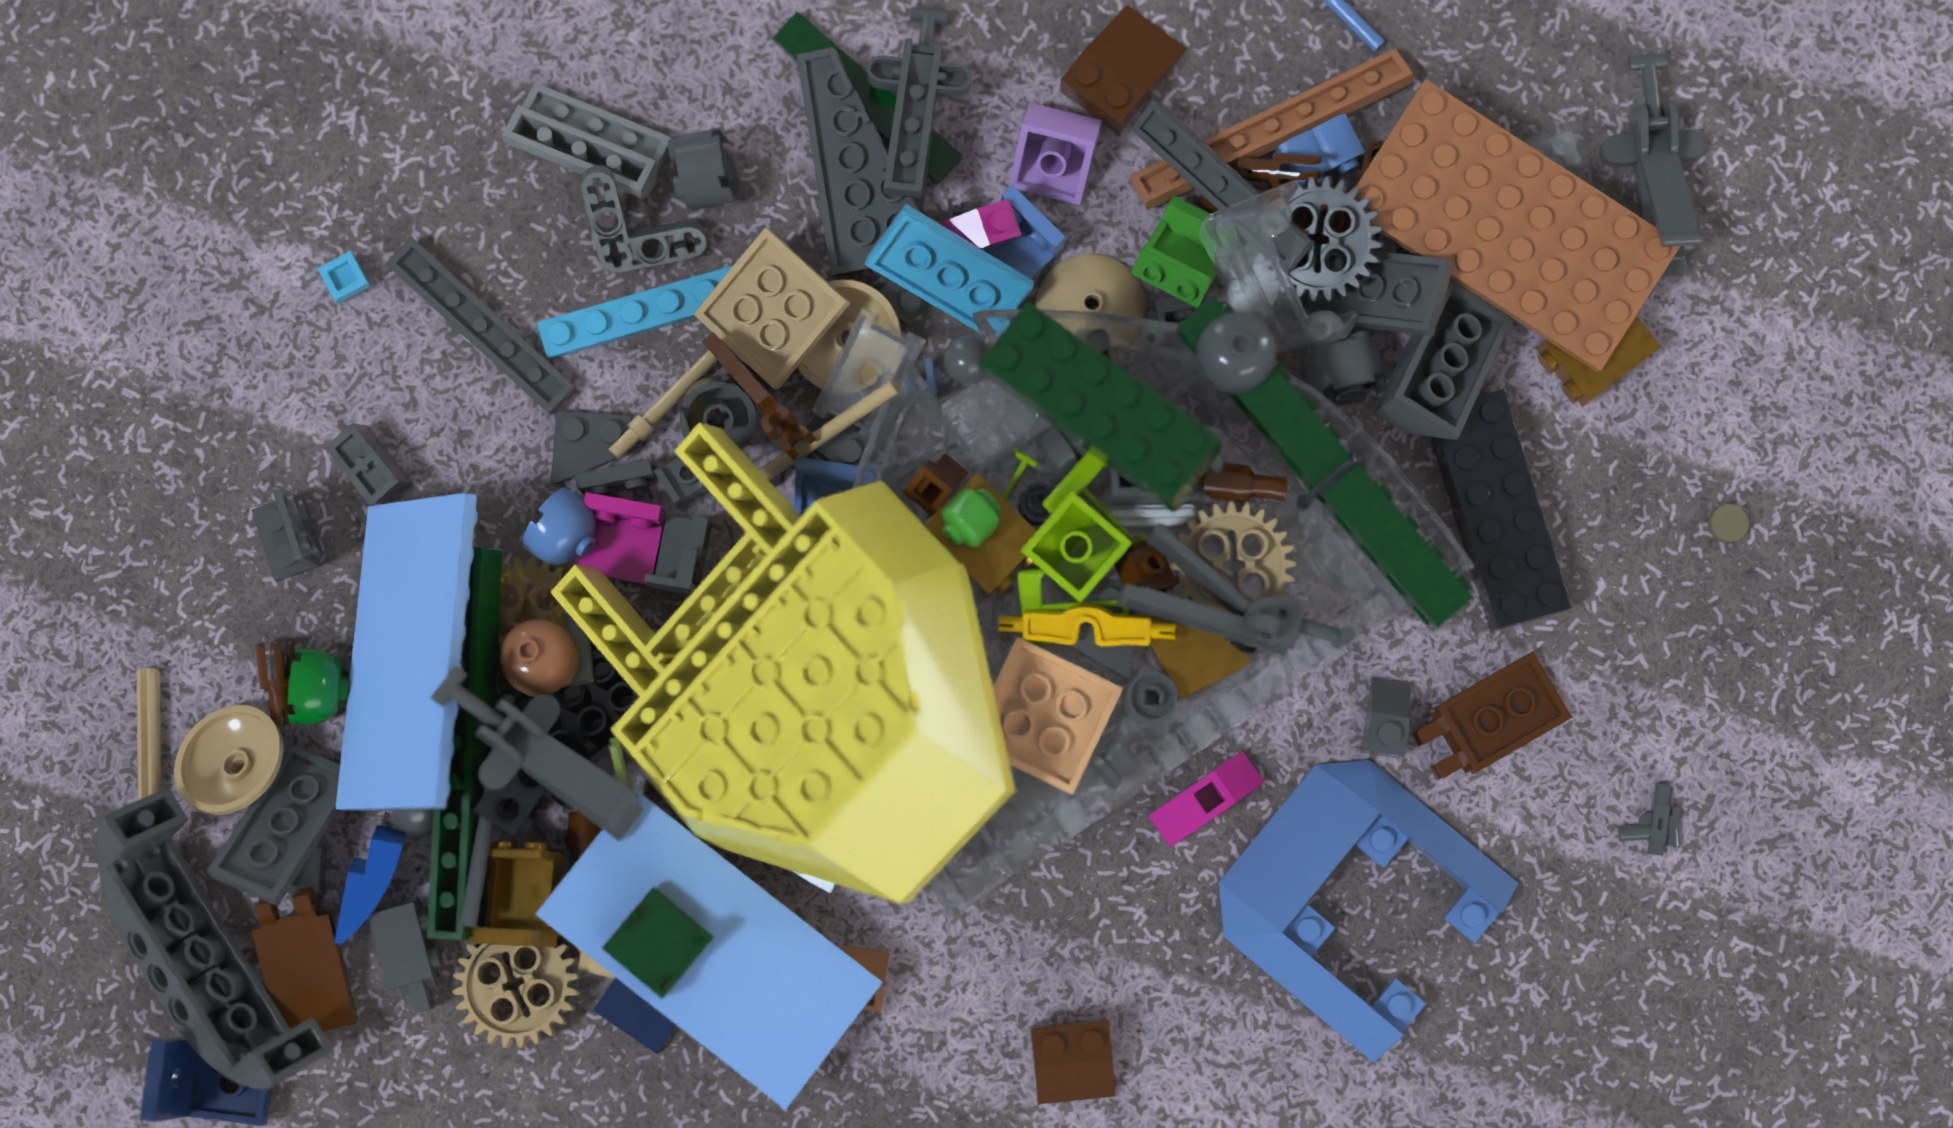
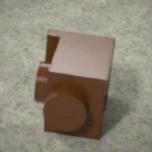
(935, 483)
(1146, 568)

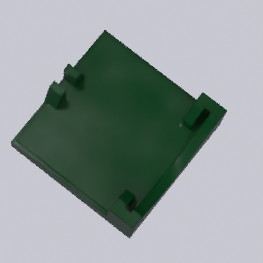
(657, 942)

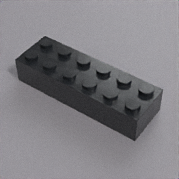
(1501, 517)

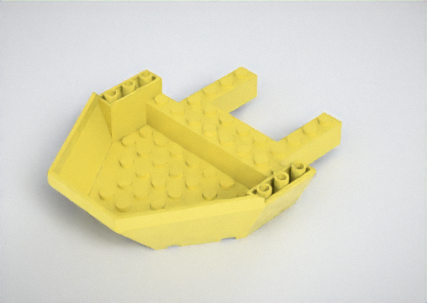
(814, 687)

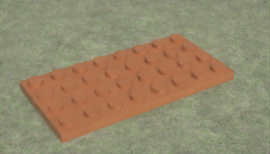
(1514, 225)

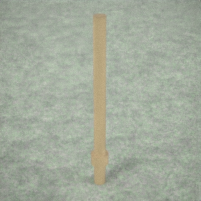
(642, 425)
(833, 427)

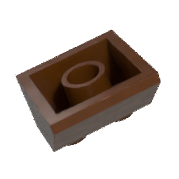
(1073, 1061)

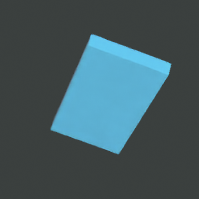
(945, 268)

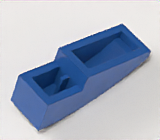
(368, 880)

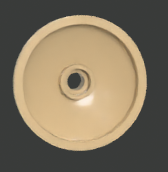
(1092, 277)
(823, 356)
(215, 752)

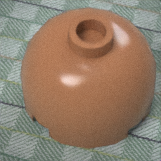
(538, 657)

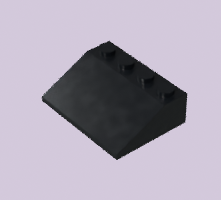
(589, 714)

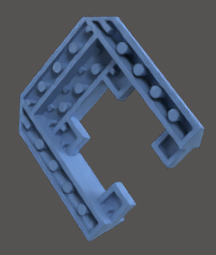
(1297, 851)

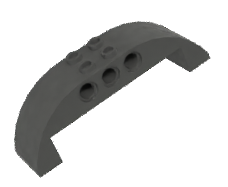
(191, 953)

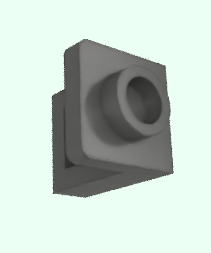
(904, 302)

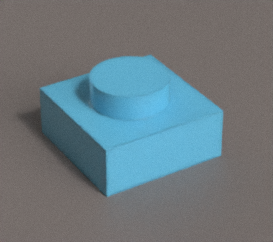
(344, 277)

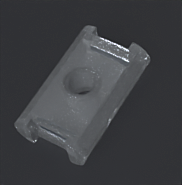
(865, 345)

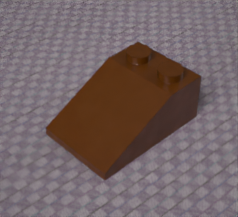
(1120, 69)

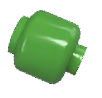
(971, 517)

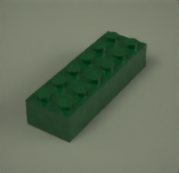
(1101, 406)

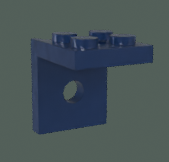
(186, 1086)

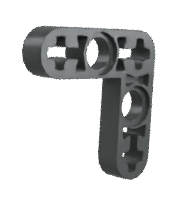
(631, 242)

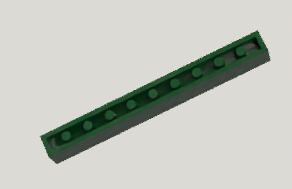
(1353, 500)
(456, 825)

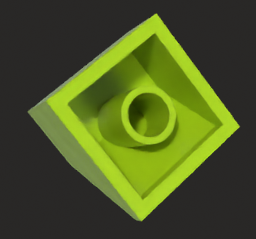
(1076, 546)

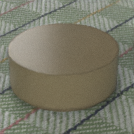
(1728, 523)

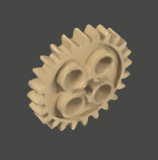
(1267, 564)
(484, 999)

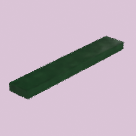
(801, 36)

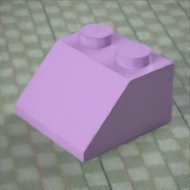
(1054, 153)

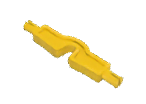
(1109, 628)

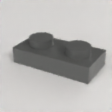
(631, 475)

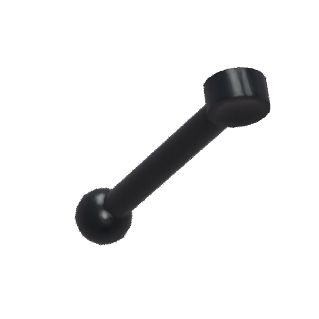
(1304, 501)

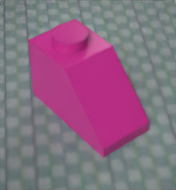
(986, 226)

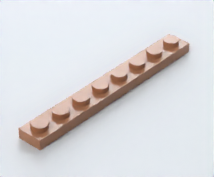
(1284, 121)

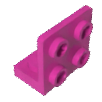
(625, 537)

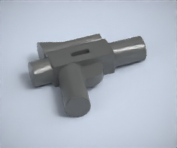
(1656, 826)

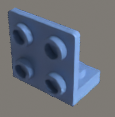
(1038, 239)

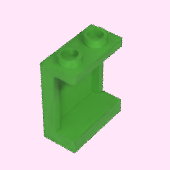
(1176, 256)

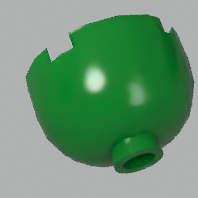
(316, 687)

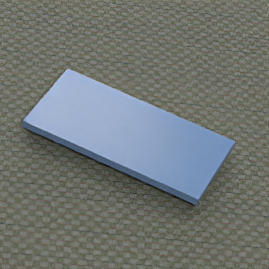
(403, 649)
(766, 987)

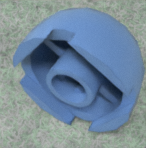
(563, 530)

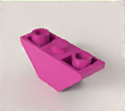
(1206, 799)

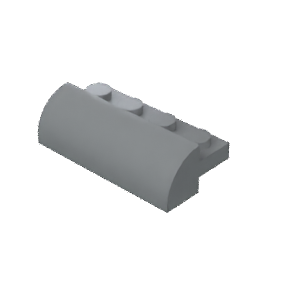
(587, 136)

